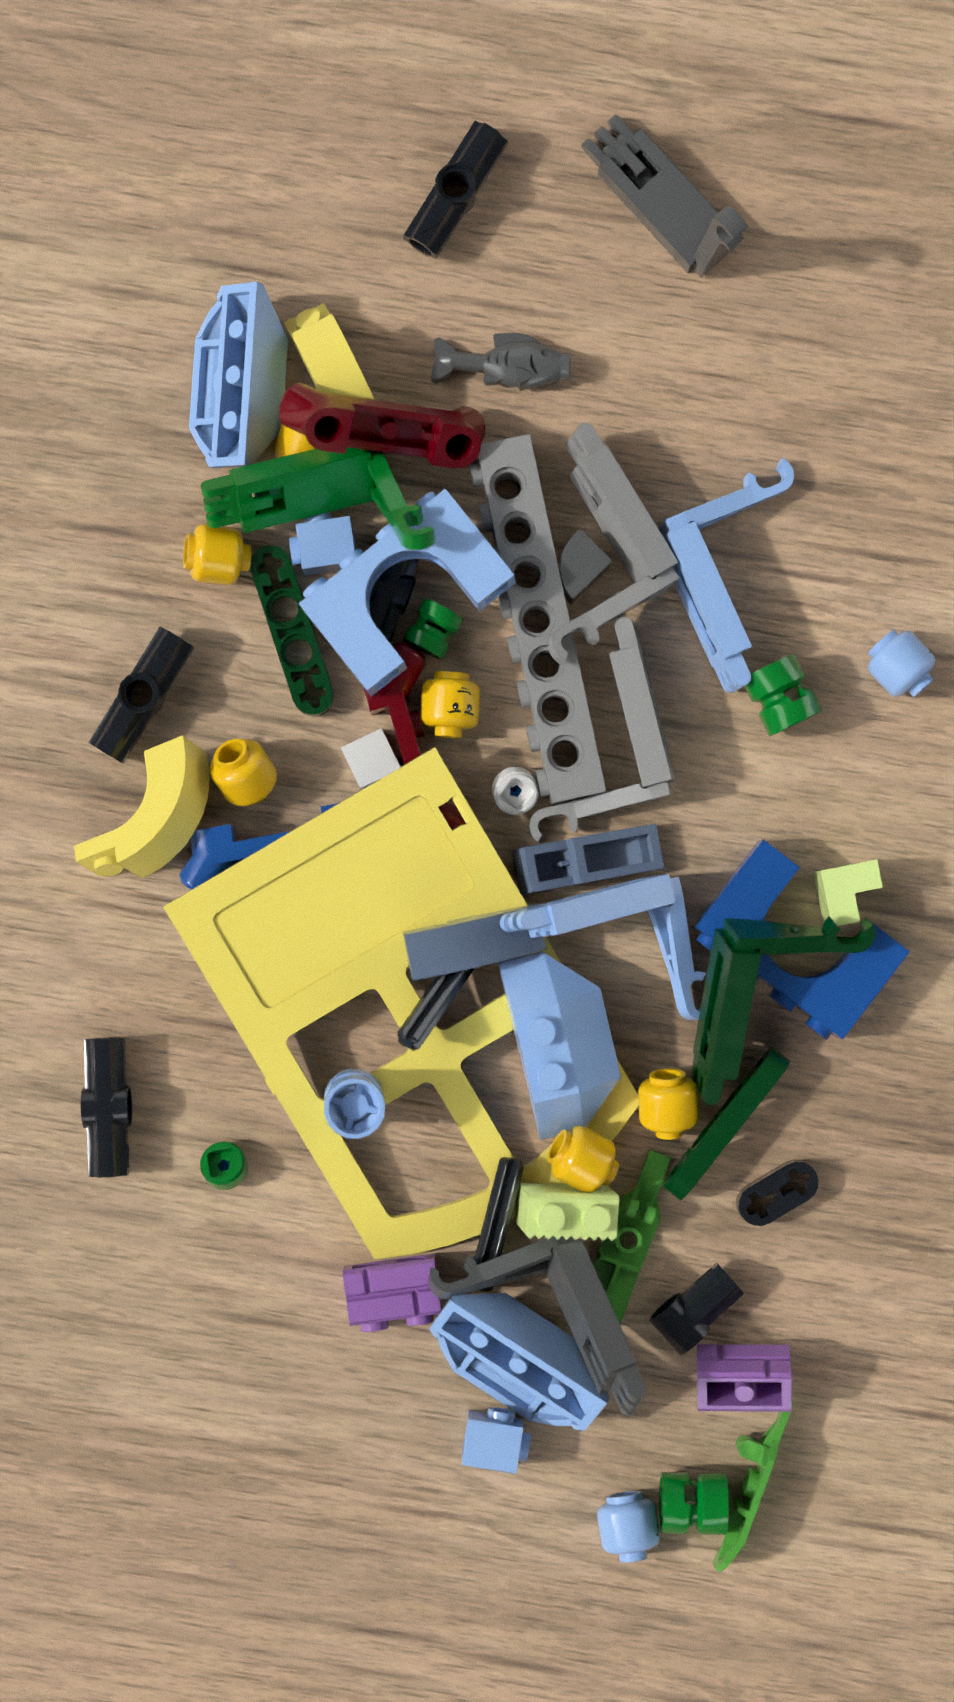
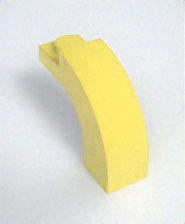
(327, 353)
(164, 820)

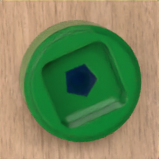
(223, 1165)

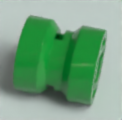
(429, 638)

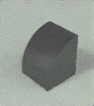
(581, 565)

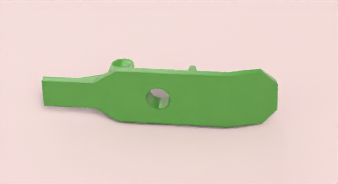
(639, 1213)
(764, 1453)

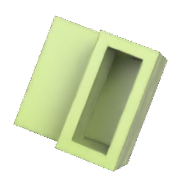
(838, 887)

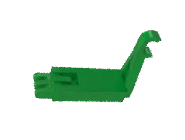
(310, 486)

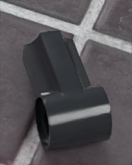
(687, 1316)

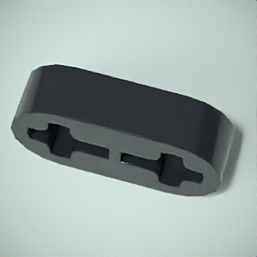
(784, 1201)

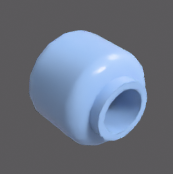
(901, 663)
(628, 1525)

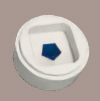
(515, 790)

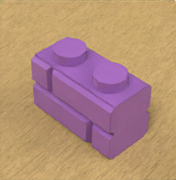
(390, 1292)
(744, 1378)

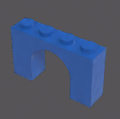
(830, 998)

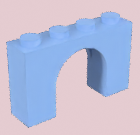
(342, 603)

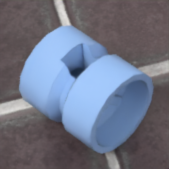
(354, 1103)

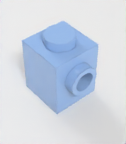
(322, 543)
(495, 1440)

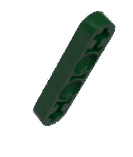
(288, 632)
(726, 1123)

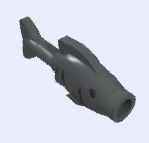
(514, 361)

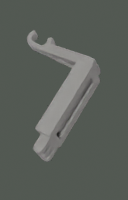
(627, 530)
(645, 735)

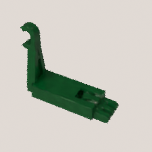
(732, 984)

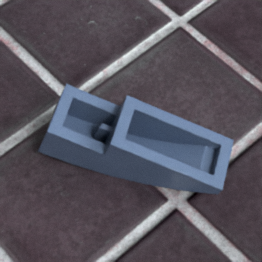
(587, 859)
(466, 944)

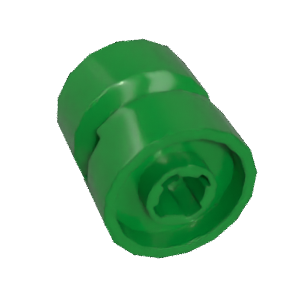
(782, 695)
(710, 1506)

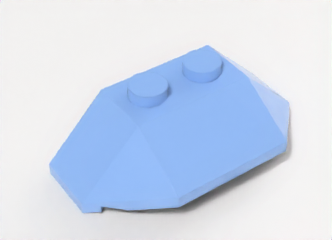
(238, 377)
(560, 1041)
(518, 1359)

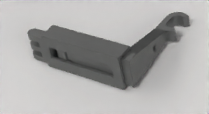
(664, 198)
(581, 1300)

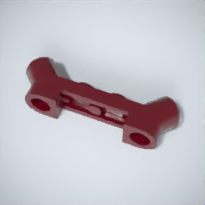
(343, 421)
(407, 724)

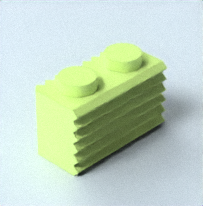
(566, 1211)

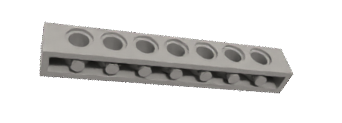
(516, 461)

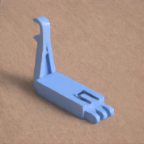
(700, 581)
(656, 893)

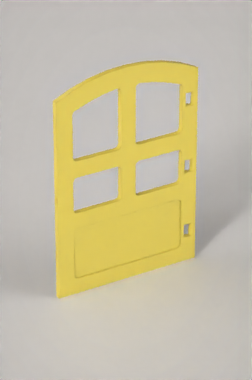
(326, 922)

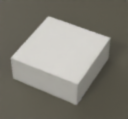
(370, 758)

